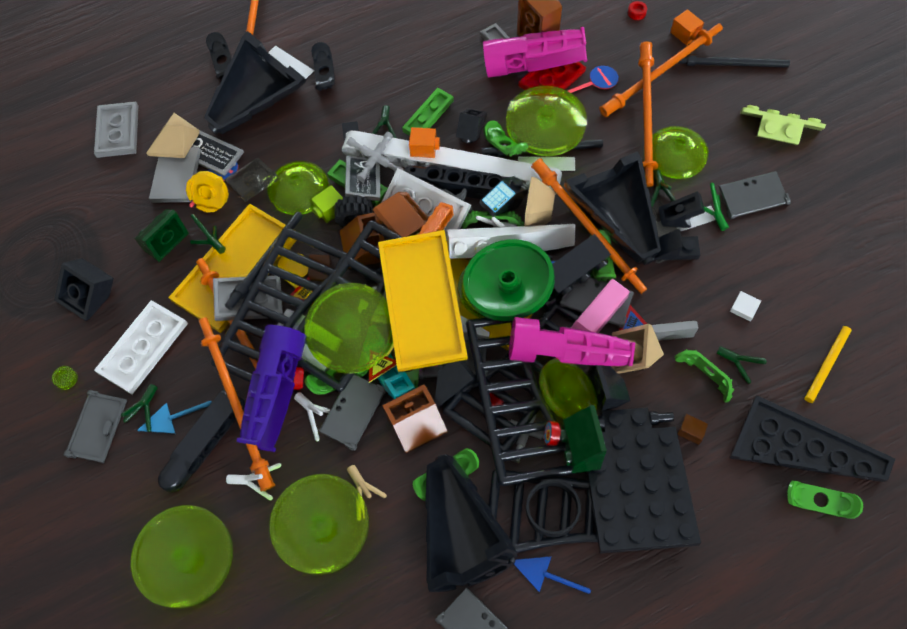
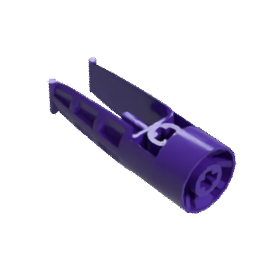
(271, 386)

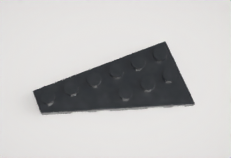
(793, 441)

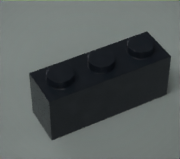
(578, 264)

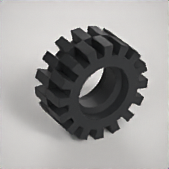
(350, 208)

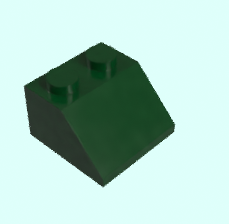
(162, 234)
(583, 441)

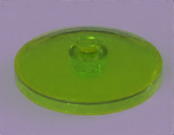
(546, 120)
(349, 328)
(319, 524)
(181, 556)

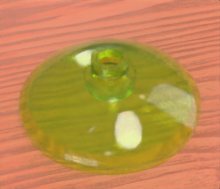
(676, 159)
(296, 195)
(566, 388)

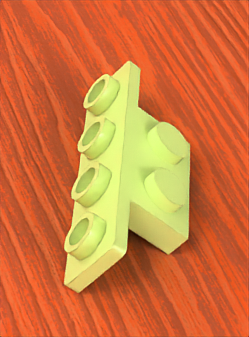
(781, 127)

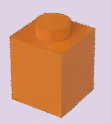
(686, 27)
(423, 142)

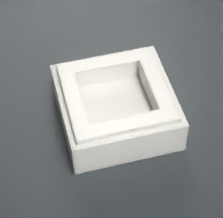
(745, 306)

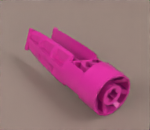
(534, 51)
(567, 345)

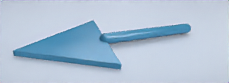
(162, 420)

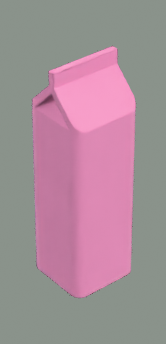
(602, 307)

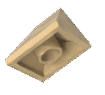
(174, 139)
(539, 203)
(646, 347)

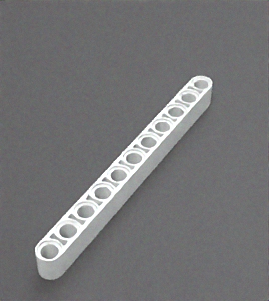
(399, 154)

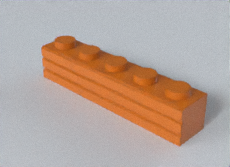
(439, 218)

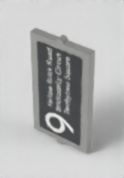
(216, 153)
(370, 187)

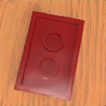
(558, 76)

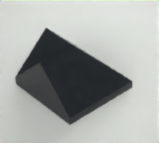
(609, 387)

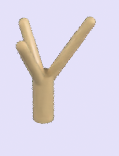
(361, 484)

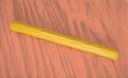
(827, 364)

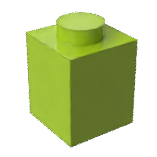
(325, 203)

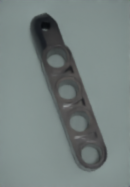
(463, 179)
(198, 443)

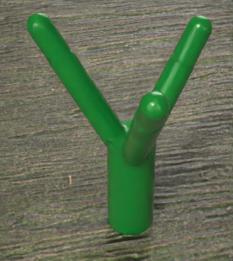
(717, 213)

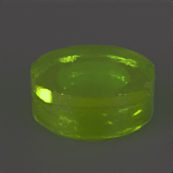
(64, 377)

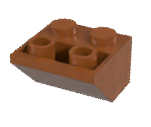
(401, 214)
(352, 231)
(415, 418)

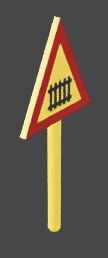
(382, 367)

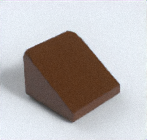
(323, 259)
(692, 429)

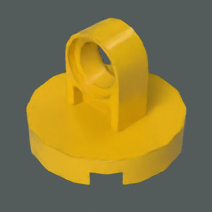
(207, 191)

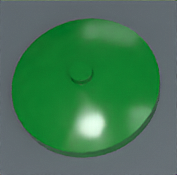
(509, 280)

